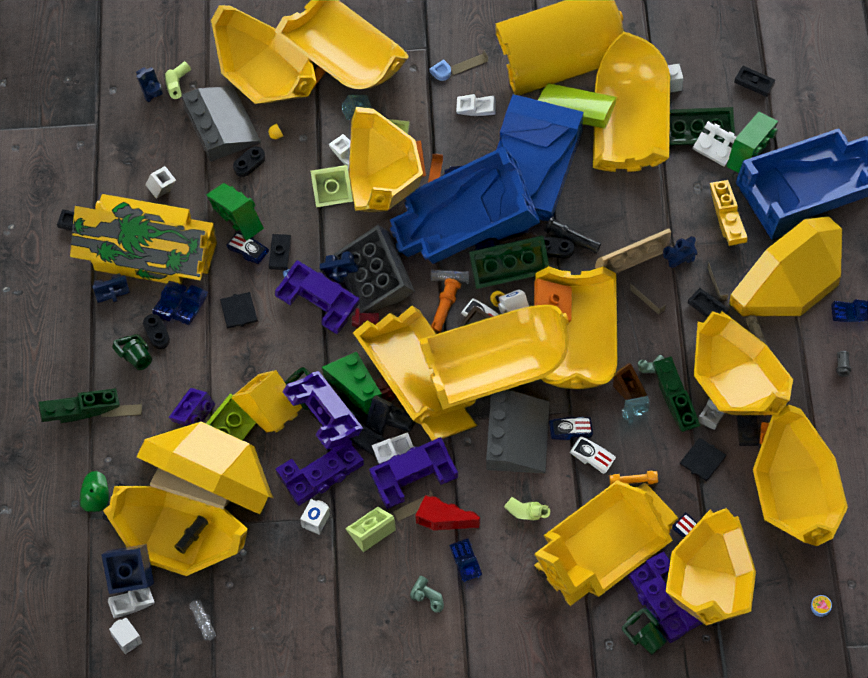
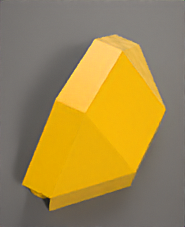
(259, 59)
(381, 162)
(793, 271)
(739, 369)
(211, 462)
(799, 479)
(159, 520)
(713, 570)

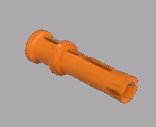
(446, 298)

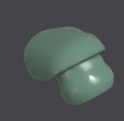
(646, 367)
(416, 592)
(435, 599)

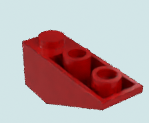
(443, 516)

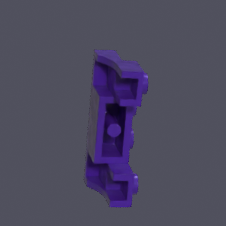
(320, 291)
(327, 407)
(410, 467)
(321, 473)
(652, 593)

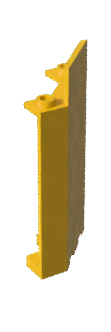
(399, 358)

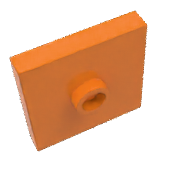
(553, 294)

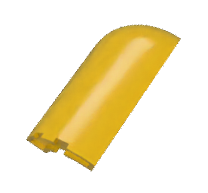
(557, 41)
(343, 44)
(641, 116)
(592, 328)
(496, 353)

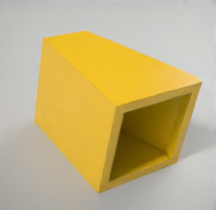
(266, 402)

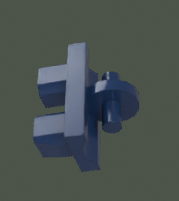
(149, 83)
(682, 251)
(338, 269)
(110, 289)

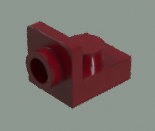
(360, 318)
(385, 389)

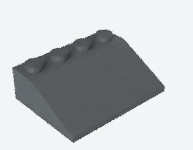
(219, 121)
(380, 274)
(517, 433)

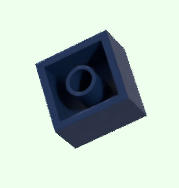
(127, 569)

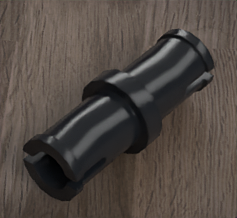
(191, 534)

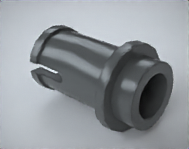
(843, 364)

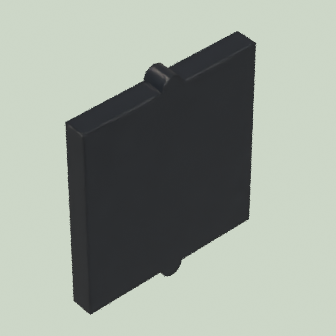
(238, 310)
(703, 459)

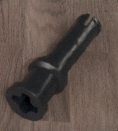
(565, 232)

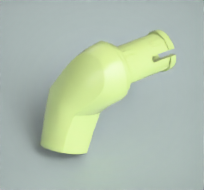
(173, 77)
(527, 511)

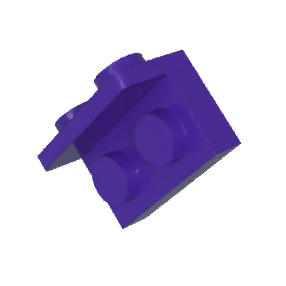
(192, 408)

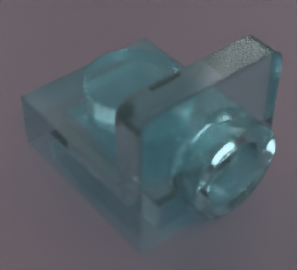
(352, 102)
(635, 406)

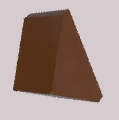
(628, 383)

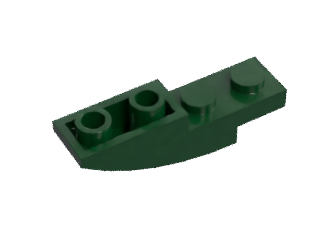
(675, 395)
(80, 407)

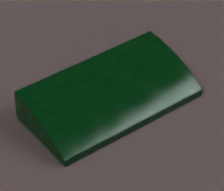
(689, 123)
(508, 262)

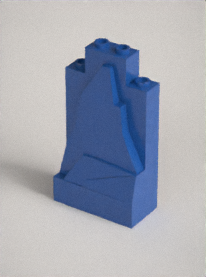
(544, 144)
(804, 180)
(465, 208)

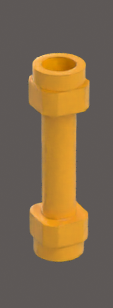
(651, 478)

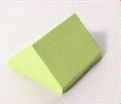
(331, 186)
(371, 528)

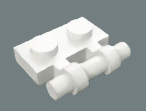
(713, 148)

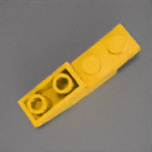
(727, 213)

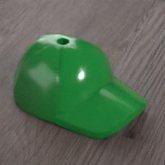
(97, 499)

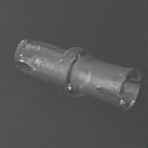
(442, 275)
(202, 620)

